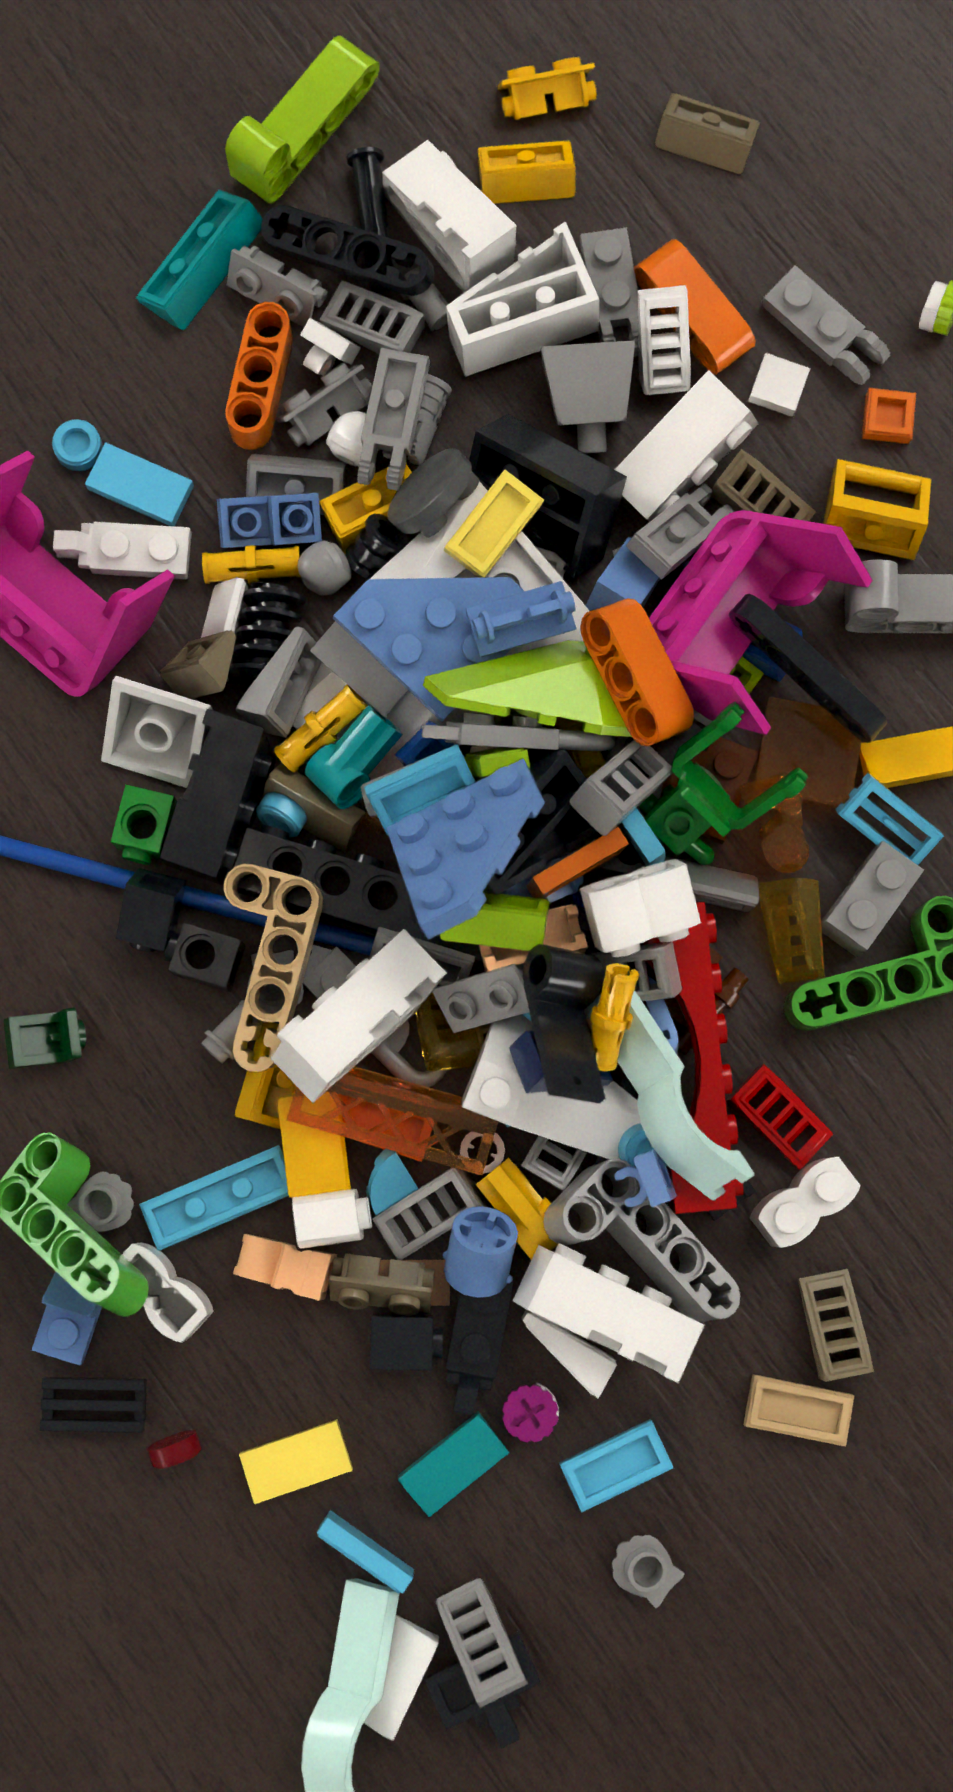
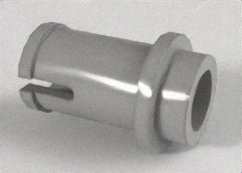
(429, 303)
(220, 1040)

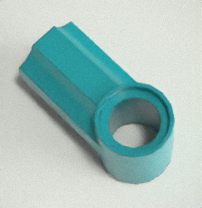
(346, 765)

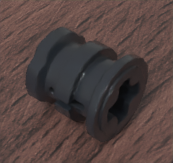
(375, 546)

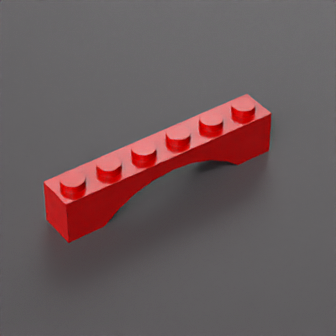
(713, 1079)

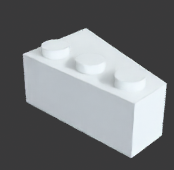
(450, 215)
(527, 306)
(685, 446)
(357, 1015)
(608, 1311)

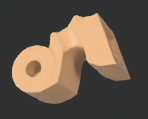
(285, 1267)

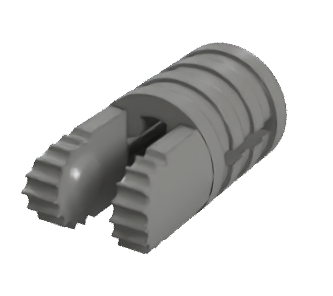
(432, 405)

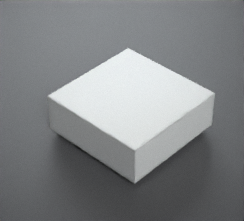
(779, 384)

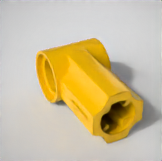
(513, 1195)

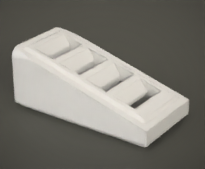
(664, 371)
(583, 1360)

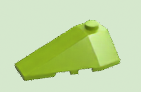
(537, 684)

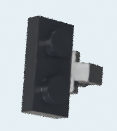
(457, 1702)

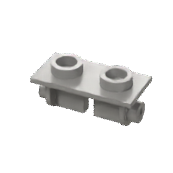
(261, 280)
(309, 412)
(483, 998)

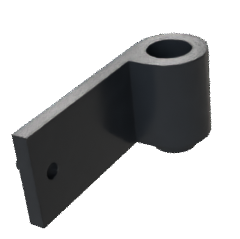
(557, 991)

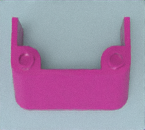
(744, 554)
(52, 612)

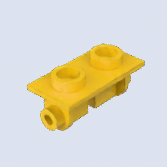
(565, 83)

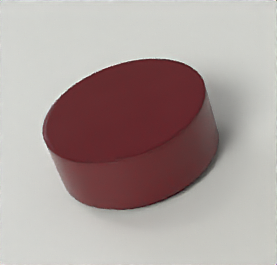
(174, 1449)

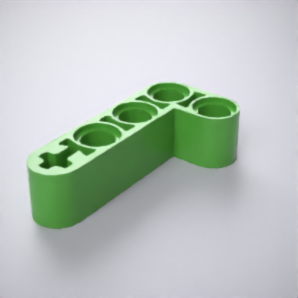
(879, 978)
(36, 1209)

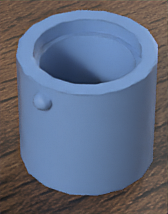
(480, 1252)

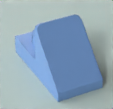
(66, 1323)

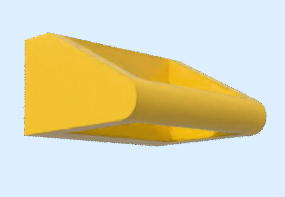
(877, 524)

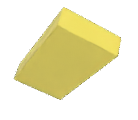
(493, 525)
(295, 1461)

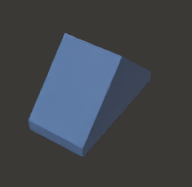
(623, 579)

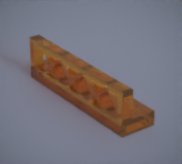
(411, 1100)

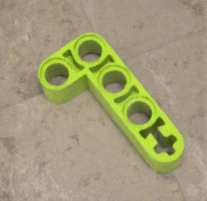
(275, 152)

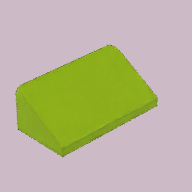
(504, 923)

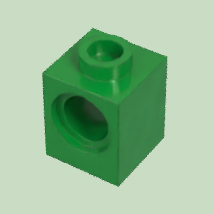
(135, 805)

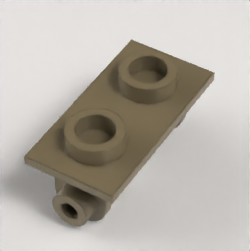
(404, 1291)

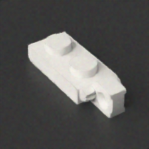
(127, 549)

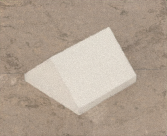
(153, 731)

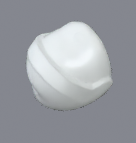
(346, 436)

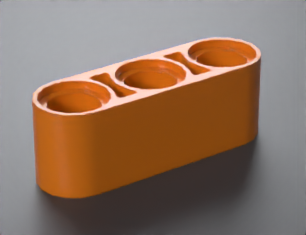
(715, 327)
(254, 355)
(637, 671)

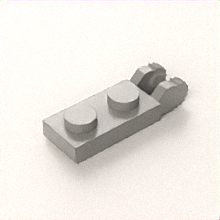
(613, 276)
(823, 325)
(392, 413)
(676, 532)

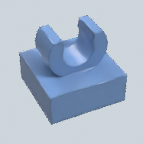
(652, 1177)

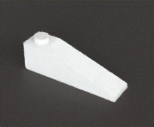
(500, 1095)

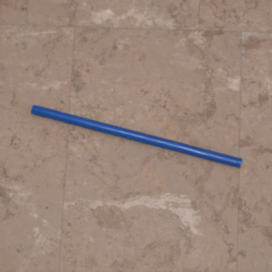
(192, 896)

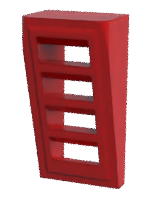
(750, 1087)

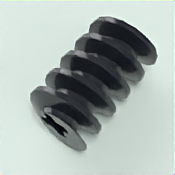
(263, 629)

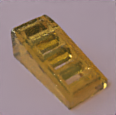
(776, 915)
(442, 1047)

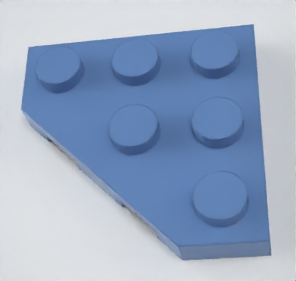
(421, 626)
(461, 842)

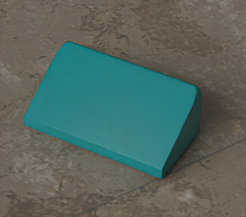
(453, 1464)

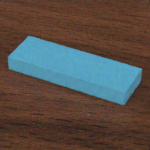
(216, 1198)

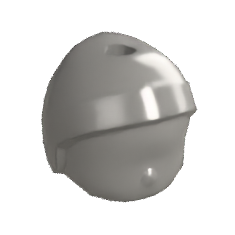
(324, 568)

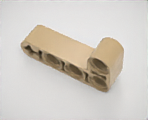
(267, 969)

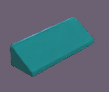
(200, 259)

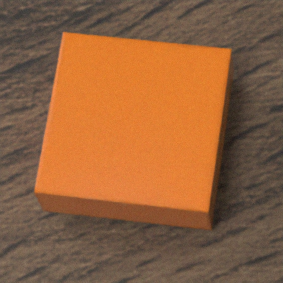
(889, 415)

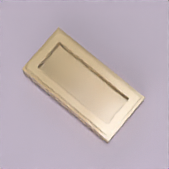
(799, 1410)

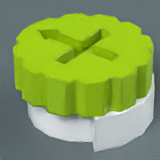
(938, 310)

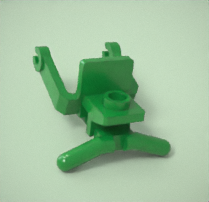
(702, 801)

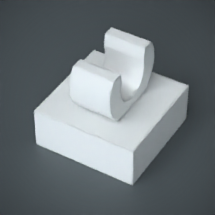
(327, 347)

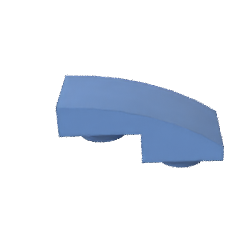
(269, 520)

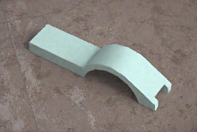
(655, 1075)
(353, 1685)

